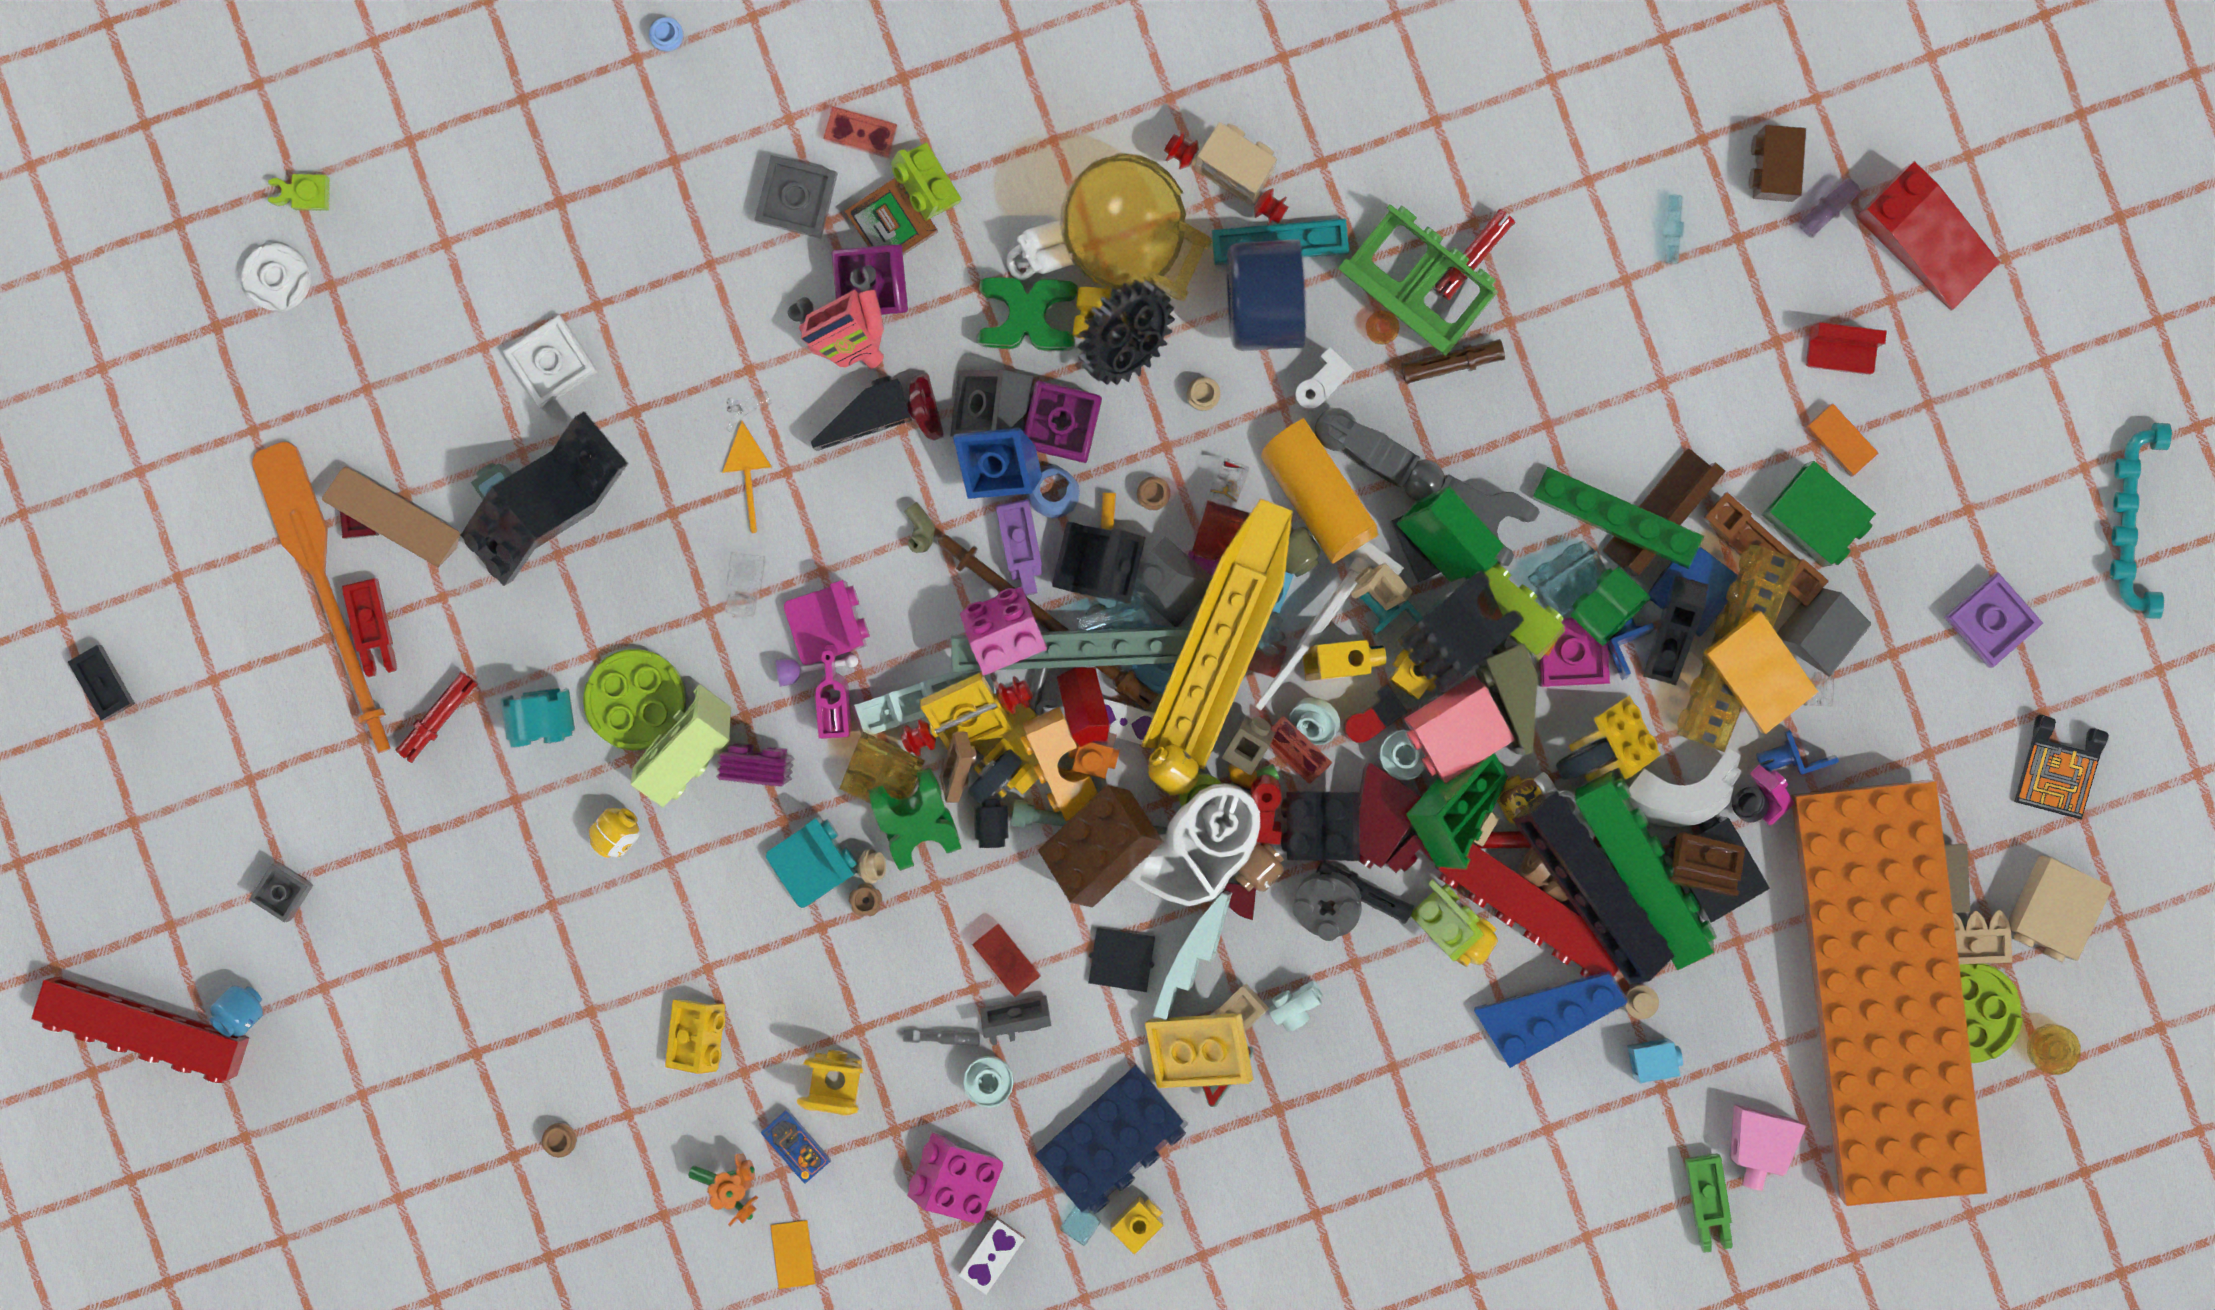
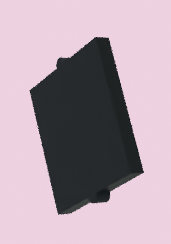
(1121, 959)

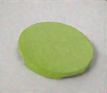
(633, 698)
(1990, 1011)

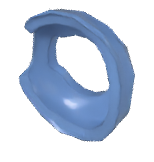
(1058, 508)

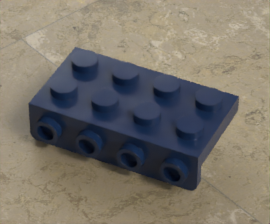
(1112, 1141)

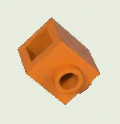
(1095, 757)

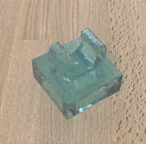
(1270, 634)

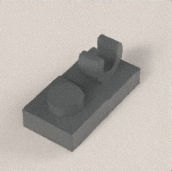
(1015, 1017)

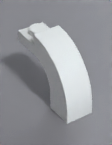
(1687, 804)

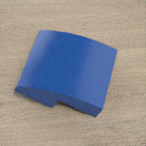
(1703, 569)

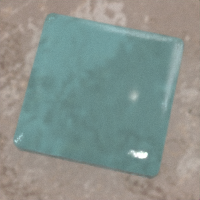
(1080, 1225)

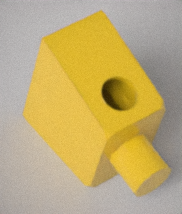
(1332, 660)

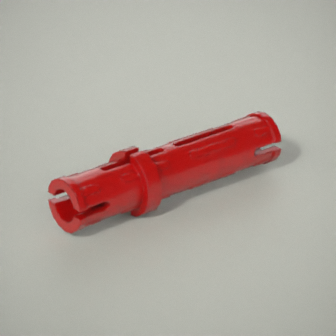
(1476, 253)
(435, 718)

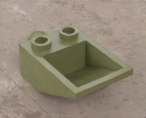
(1514, 690)

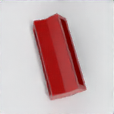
(1084, 705)

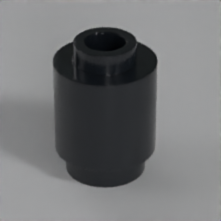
(991, 824)

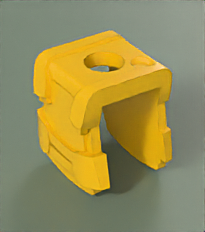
(824, 1098)

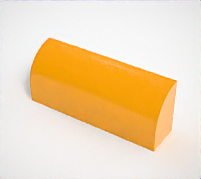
(1318, 491)

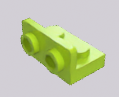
(925, 181)
(1446, 922)

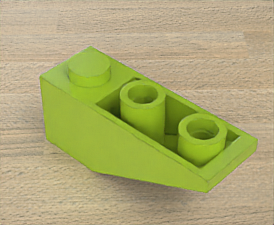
(1540, 625)

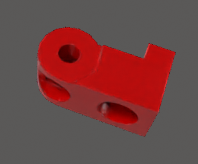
(1267, 797)

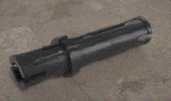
(1399, 909)

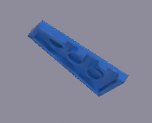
(1542, 1018)

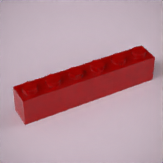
(1532, 909)
(138, 1028)

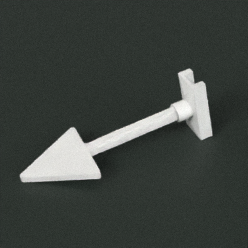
(1364, 556)

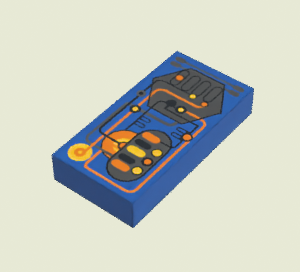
(796, 1146)

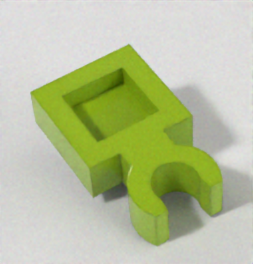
(306, 192)

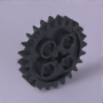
(1126, 332)

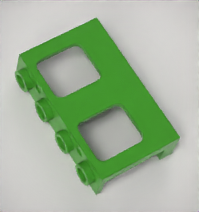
(1407, 297)

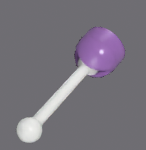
(790, 671)

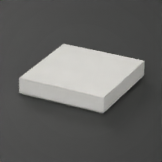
(550, 361)

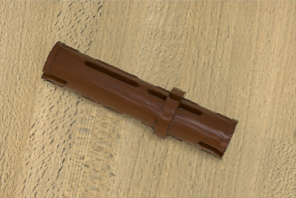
(1457, 360)

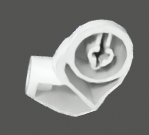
(1202, 847)

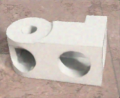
(1315, 391)

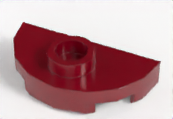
(923, 407)

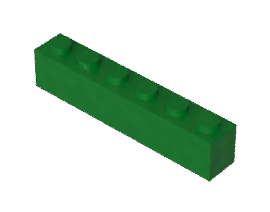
(1644, 868)

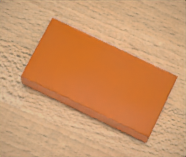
(1842, 440)

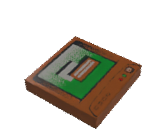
(890, 219)

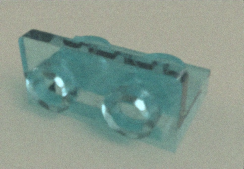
(1568, 576)

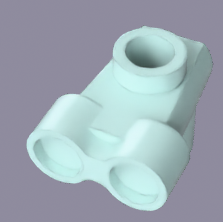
(1291, 1008)

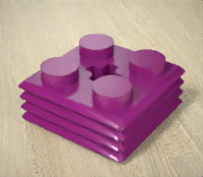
(889, 270)
(1081, 410)
(748, 766)

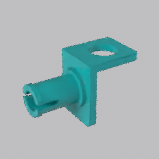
(1387, 616)

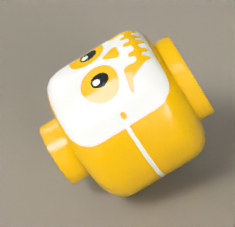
(614, 832)

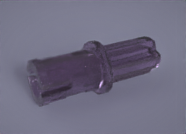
(1829, 207)

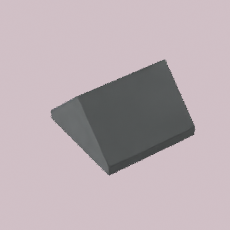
(1824, 630)

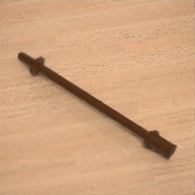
(1122, 679)

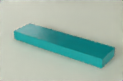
(1315, 237)

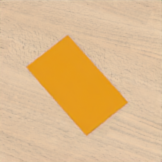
(793, 1254)

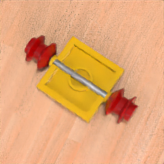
(967, 708)

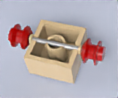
(1234, 166)

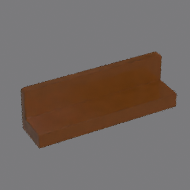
(1672, 499)

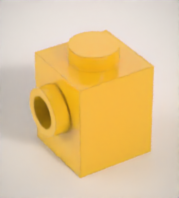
(1137, 1224)

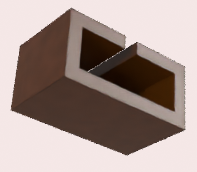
(1779, 163)

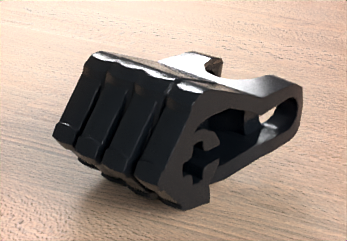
(1456, 634)

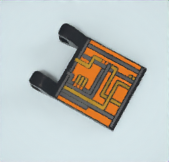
(2058, 775)

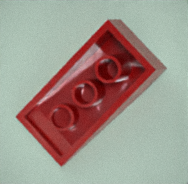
(1929, 235)

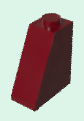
(1382, 815)

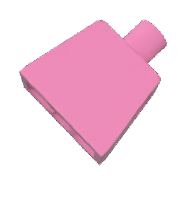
(1763, 1144)

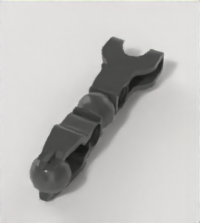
(1420, 478)

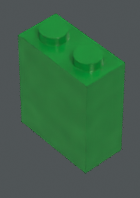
(1819, 515)
(1451, 535)

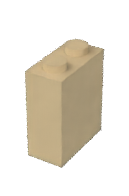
(2058, 909)

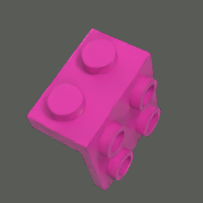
(824, 620)
(1002, 630)
(954, 1180)

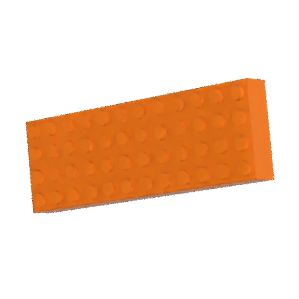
(1888, 993)

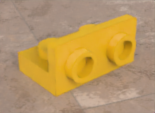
(695, 1036)

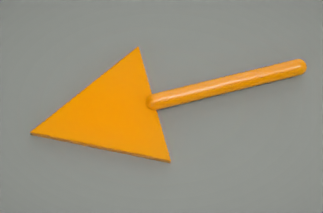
(746, 456)

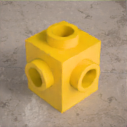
(1406, 679)

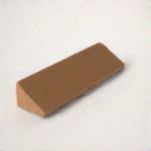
(392, 516)

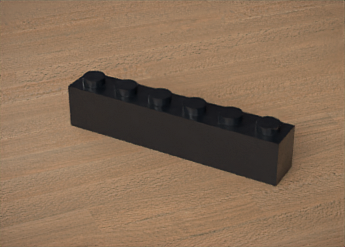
(1593, 887)

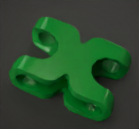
(1027, 314)
(914, 819)

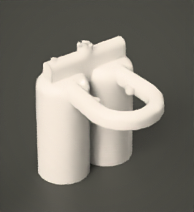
(1043, 250)

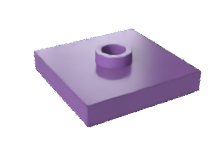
(1993, 620)

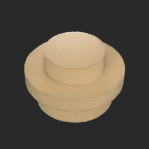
(1203, 393)
(871, 866)
(1642, 1002)

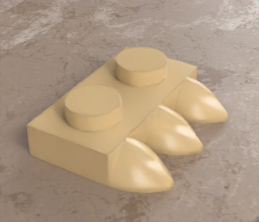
(1983, 944)

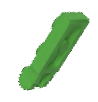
(1709, 1199)

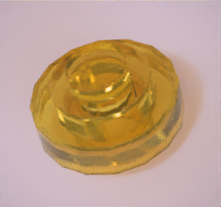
(2053, 1049)

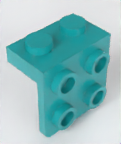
(811, 862)

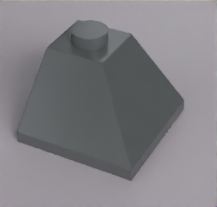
(989, 400)
(1171, 582)

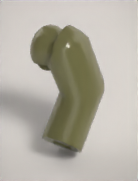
(923, 529)

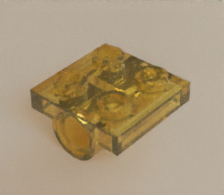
(880, 764)

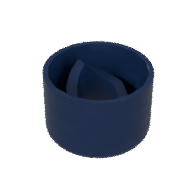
(1266, 295)

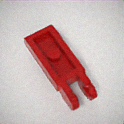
(369, 624)

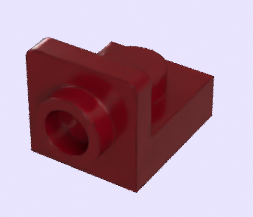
(1404, 854)

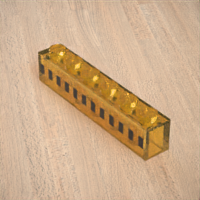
(1758, 587)

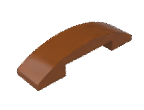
(1740, 530)

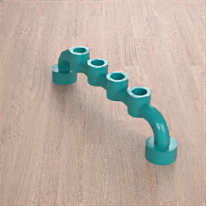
(2127, 534)

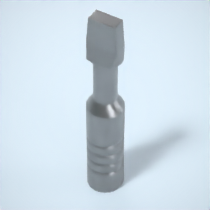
(943, 1037)

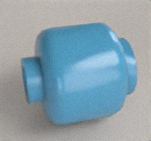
(236, 1011)

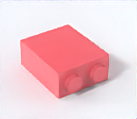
(1458, 729)

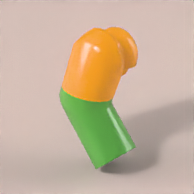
(1245, 780)

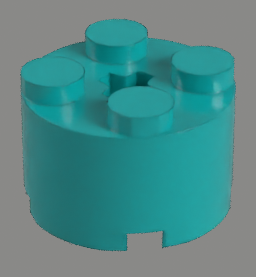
(538, 715)

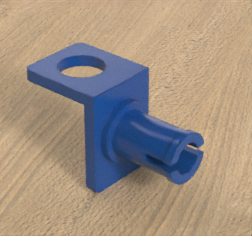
(1628, 633)
(1789, 754)

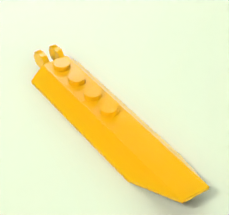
(1224, 635)

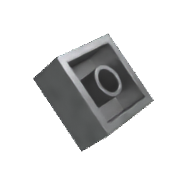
(281, 892)

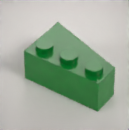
(1452, 812)

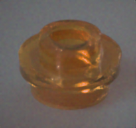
(1378, 337)

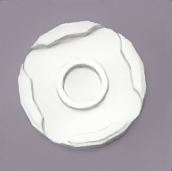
(276, 277)

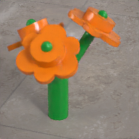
(729, 1187)

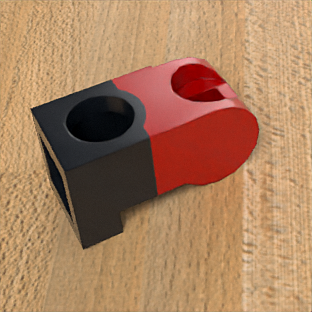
(1366, 725)

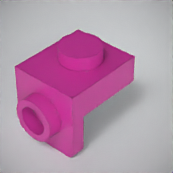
(1773, 786)

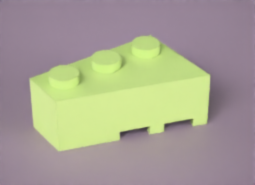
(685, 749)

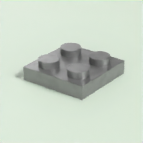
(796, 197)

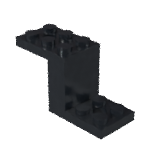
(543, 498)

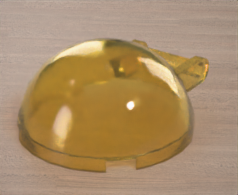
(1129, 224)

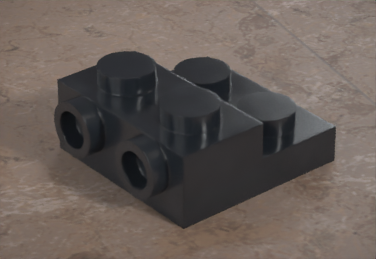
(1321, 826)

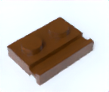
(1707, 864)

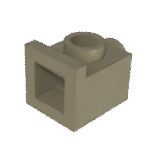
(1249, 744)

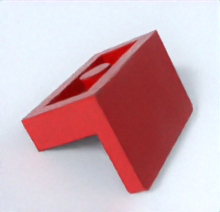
(1844, 348)

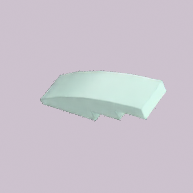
(904, 704)
(1200, 944)

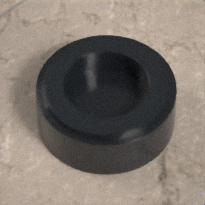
(1750, 804)

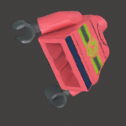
(846, 327)

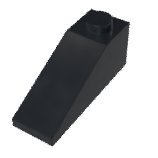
(870, 412)
(1676, 630)

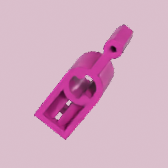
(826, 703)

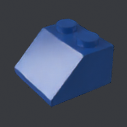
(997, 463)

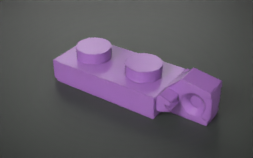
(1020, 543)

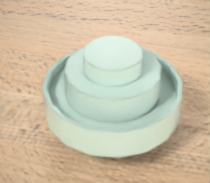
(1315, 720)
(1400, 757)
(988, 1081)

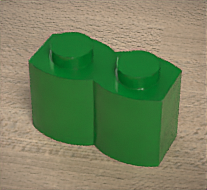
(1610, 605)

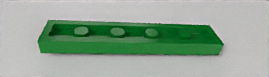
(1618, 517)

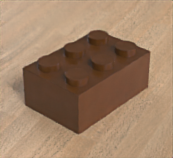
(1100, 846)

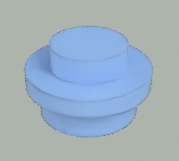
(666, 34)

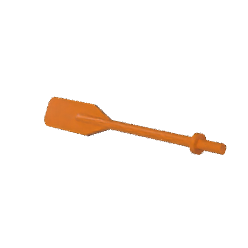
(305, 538)

